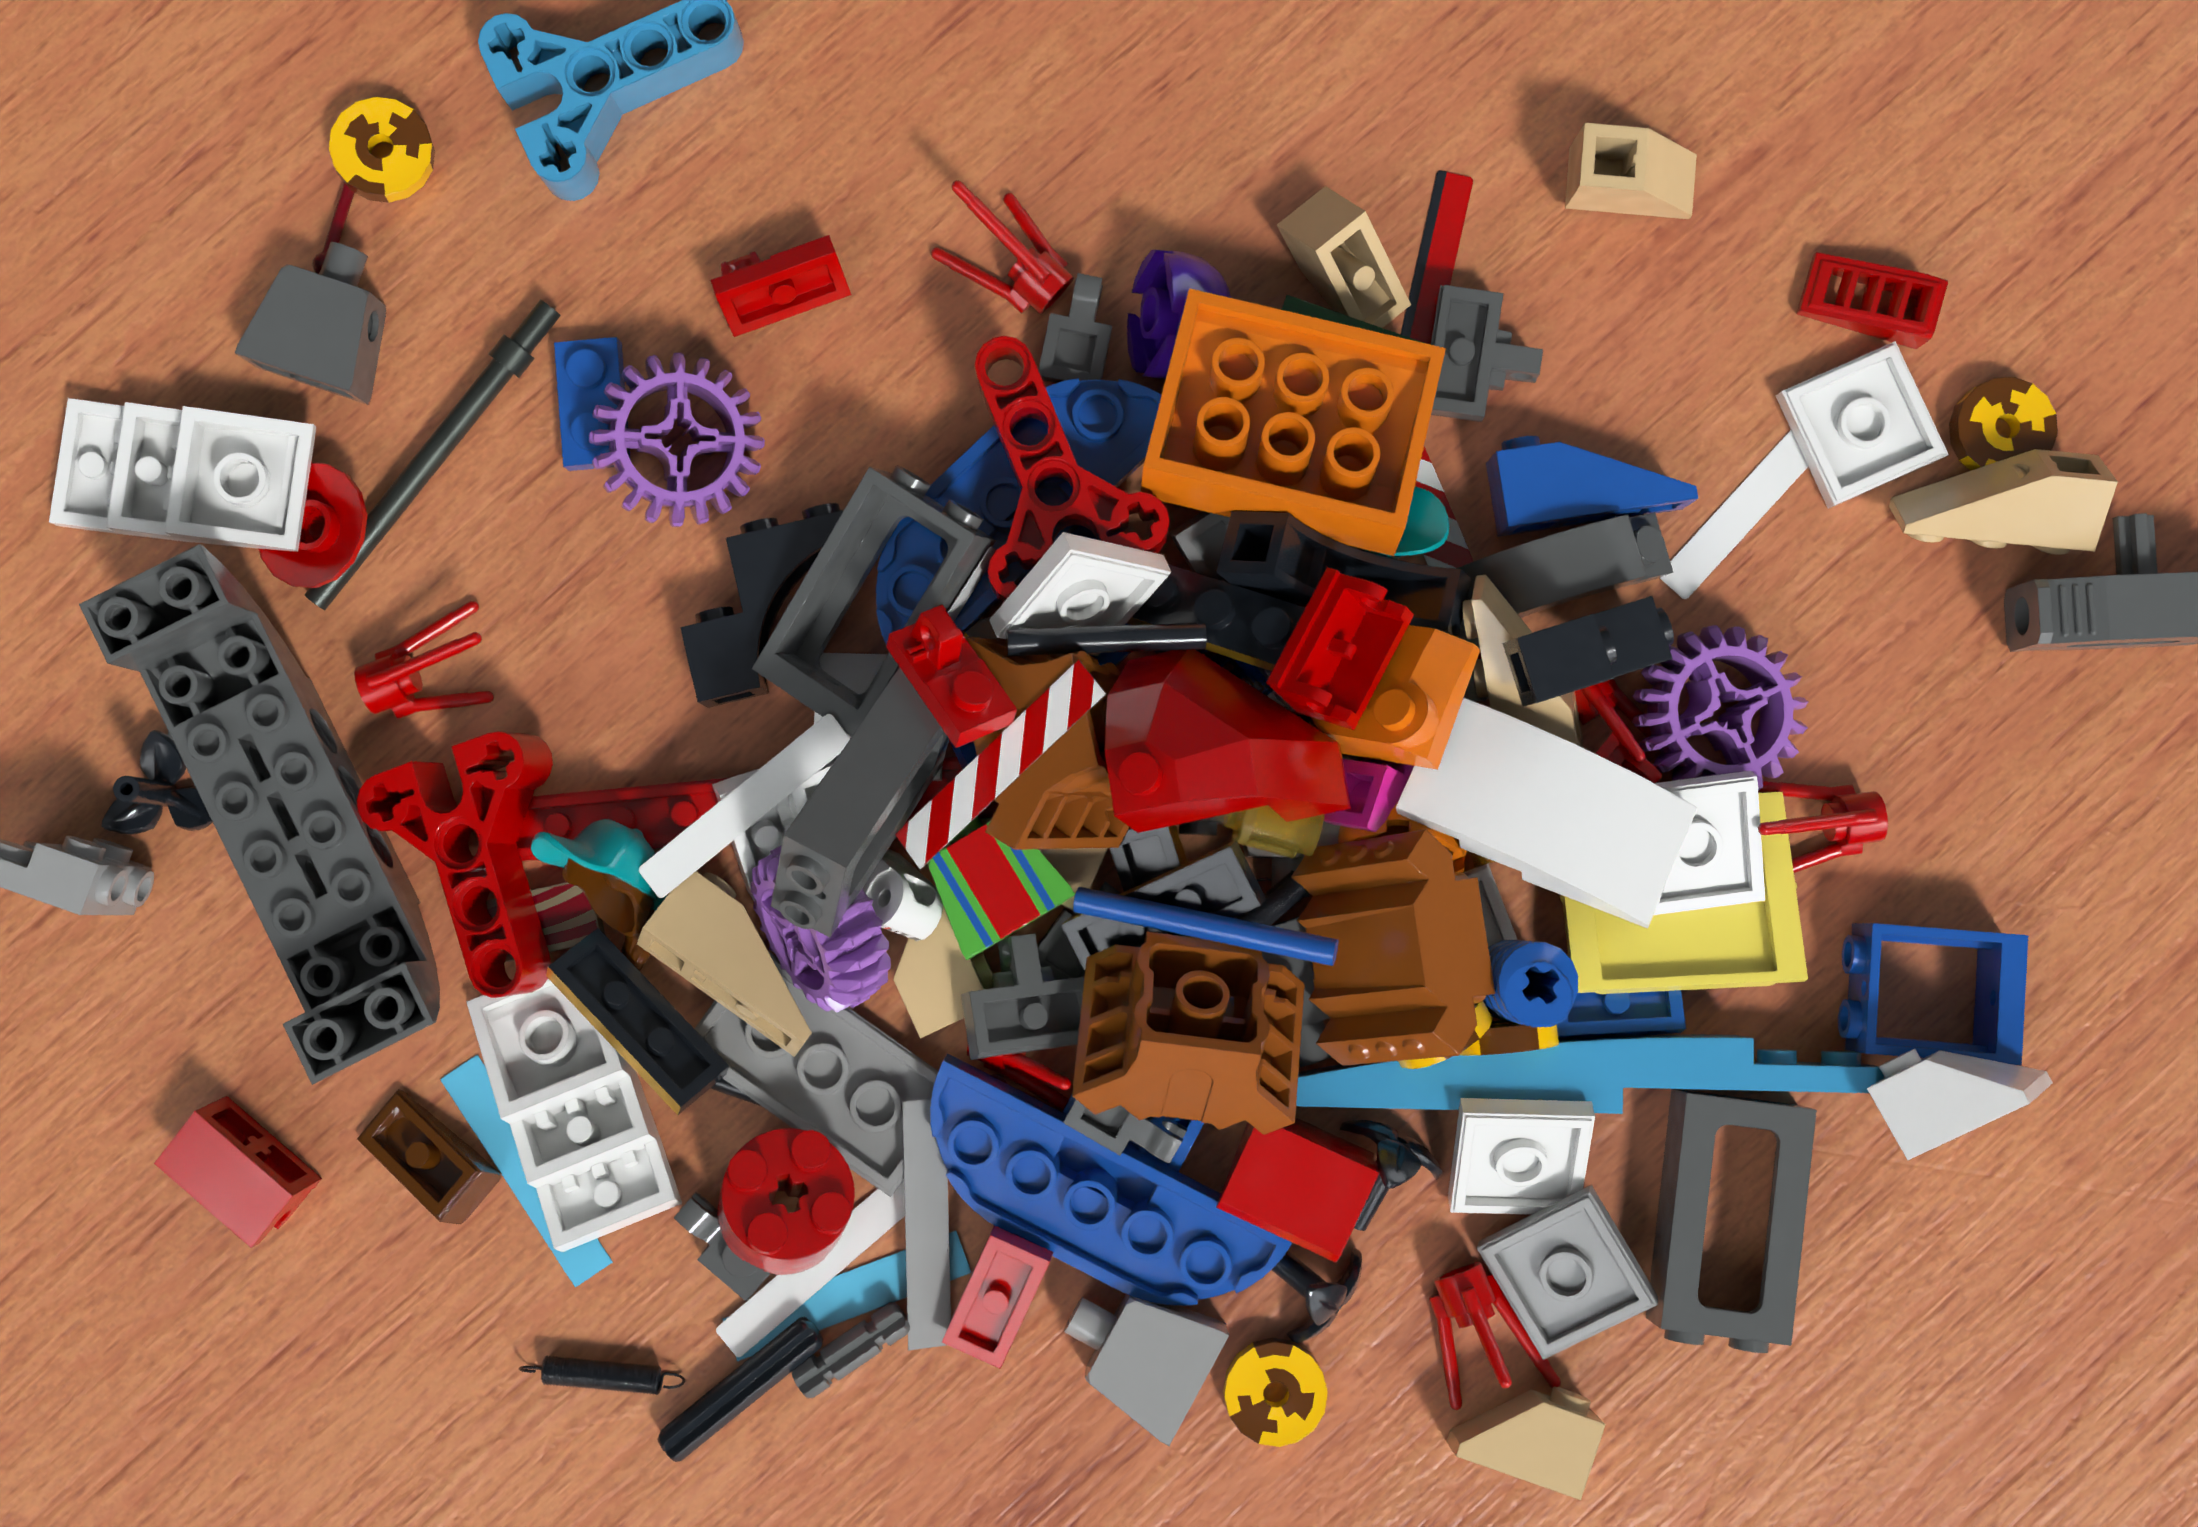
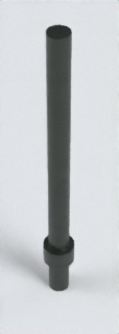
(510, 358)

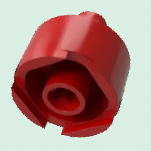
(803, 1167)

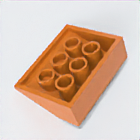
(1292, 420)

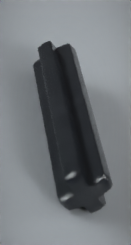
(740, 1389)

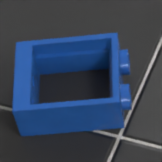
(1998, 991)

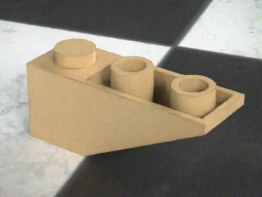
(2028, 499)
(1496, 622)

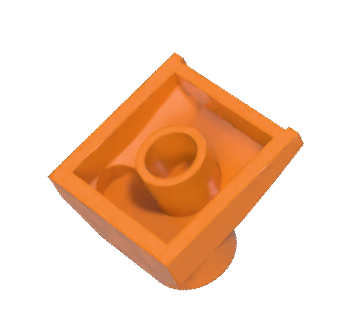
(1413, 702)

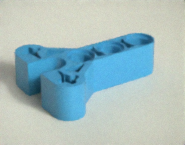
(564, 65)

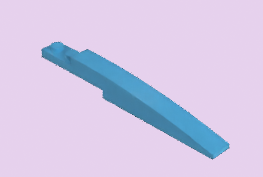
(1586, 1072)

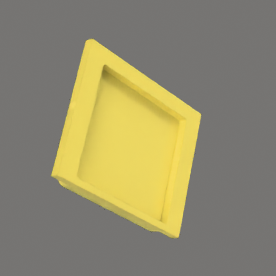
(1699, 947)

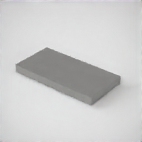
(839, 1083)

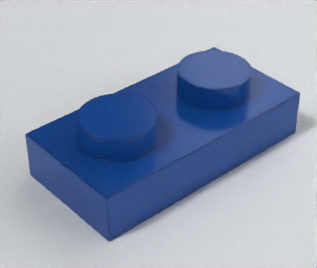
(582, 375)
(1623, 1015)

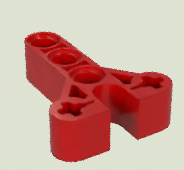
(1093, 500)
(495, 808)

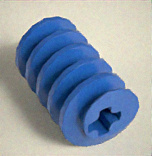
(1547, 986)

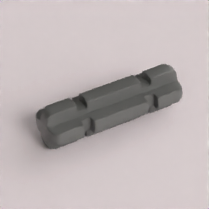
(851, 1350)

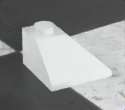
(1949, 1096)

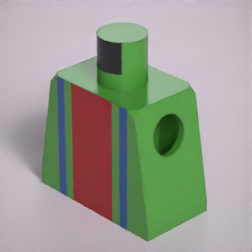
(993, 888)

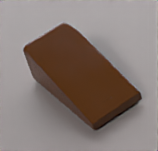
(429, 1159)

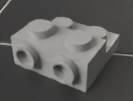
(77, 875)

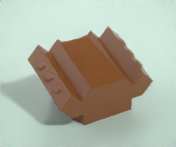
(1066, 791)
(1406, 948)
(1190, 1033)

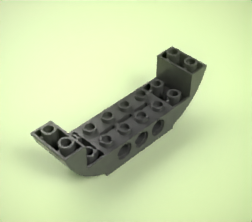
(280, 805)

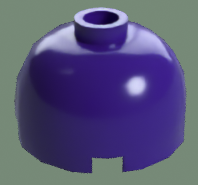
(1165, 283)

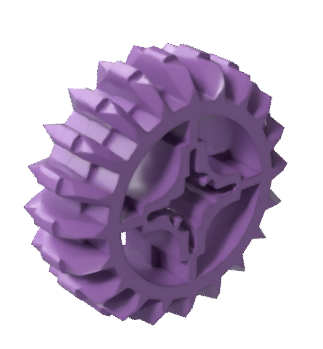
(645, 439)
(1706, 690)
(828, 970)

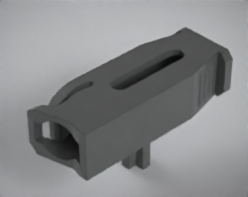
(2107, 611)

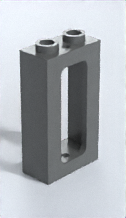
(839, 572)
(858, 809)
(1683, 1212)

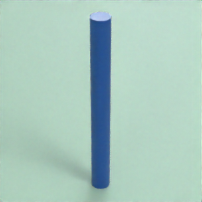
(1206, 926)

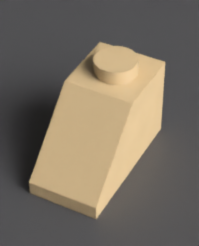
(1344, 258)
(1535, 1439)

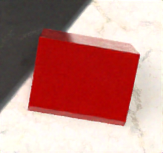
(1300, 1185)

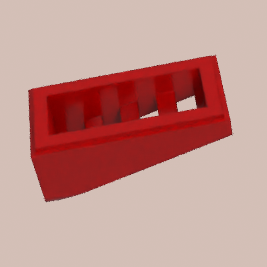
(1903, 284)

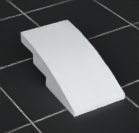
(183, 474)
(1552, 813)
(573, 1116)

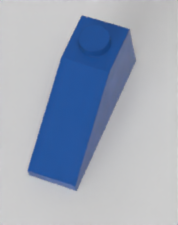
(1567, 486)

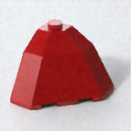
(1206, 744)

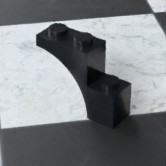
(1287, 560)
(766, 567)
(1589, 650)

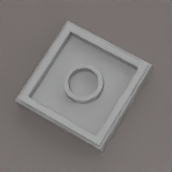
(1567, 1272)

